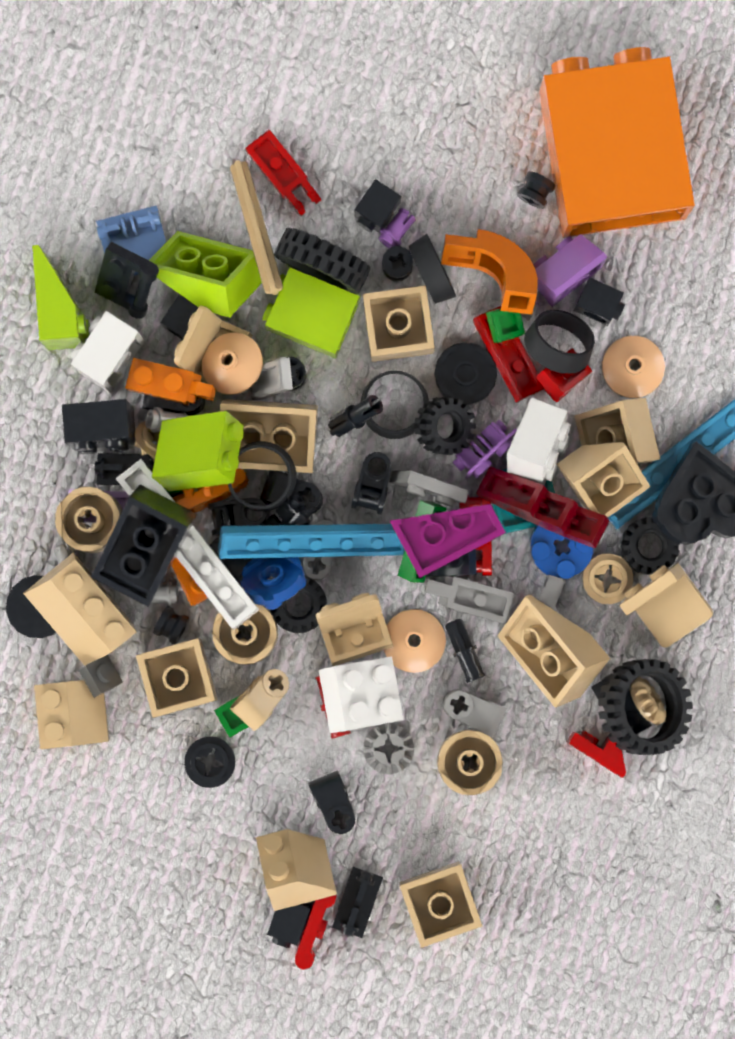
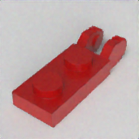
(281, 170)

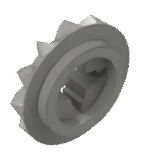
(400, 758)

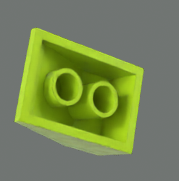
(208, 272)
(59, 317)

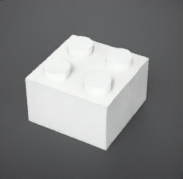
(107, 351)
(538, 442)
(360, 694)

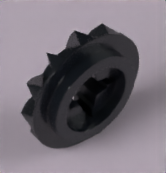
(196, 769)

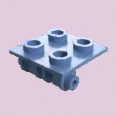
(135, 231)

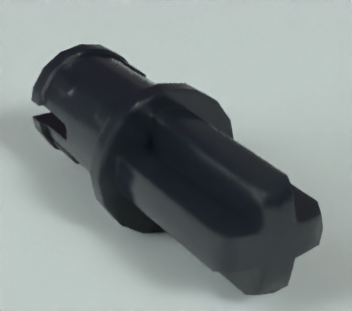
(355, 416)
(464, 650)

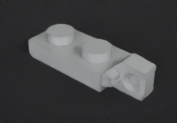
(472, 598)

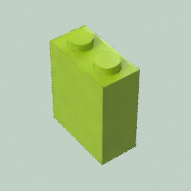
(311, 312)
(198, 451)

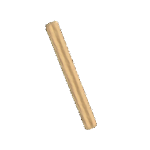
(256, 227)

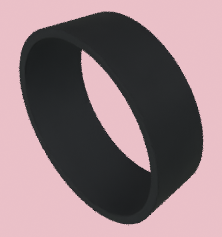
(431, 269)
(552, 357)
(393, 434)
(291, 471)

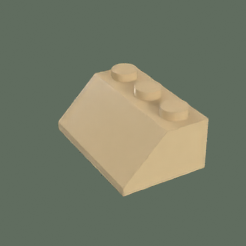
(283, 424)
(80, 610)

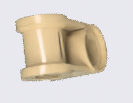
(259, 699)

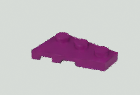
(445, 536)

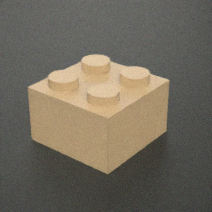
(398, 323)
(176, 677)
(440, 904)

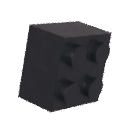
(99, 425)

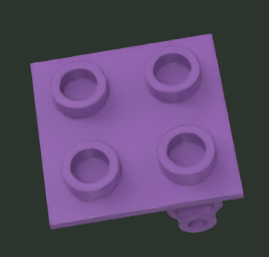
(498, 439)

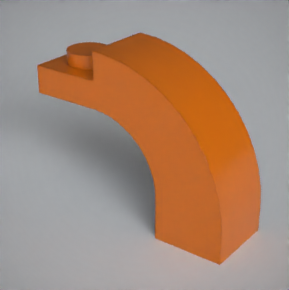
(500, 260)

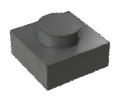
(100, 676)

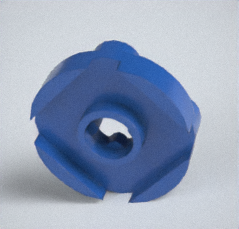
(562, 565)
(287, 580)

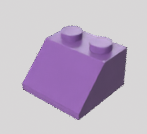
(568, 268)

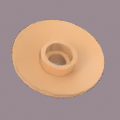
(242, 371)
(625, 380)
(431, 644)

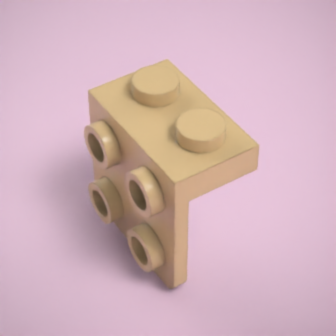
(202, 330)
(668, 604)
(353, 628)

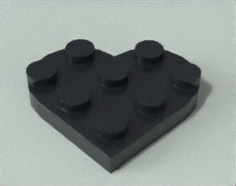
(697, 498)

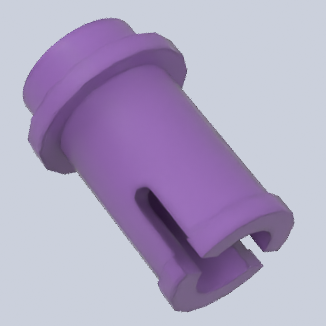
(396, 229)

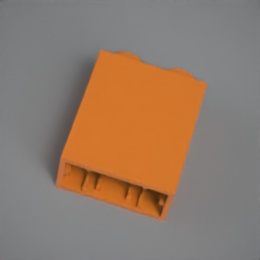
(615, 143)

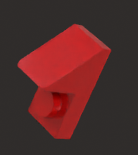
(560, 384)
(607, 755)

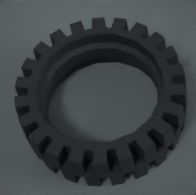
(322, 260)
(675, 702)

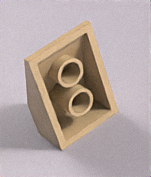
(553, 651)

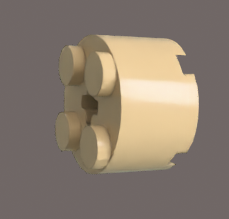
(76, 508)
(241, 650)
(471, 780)

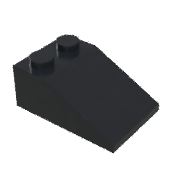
(143, 544)

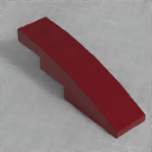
(542, 507)

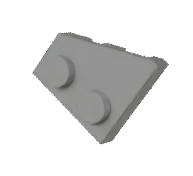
(422, 484)

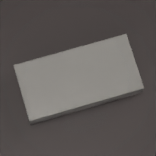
(273, 380)

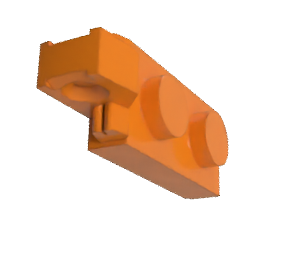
(167, 382)

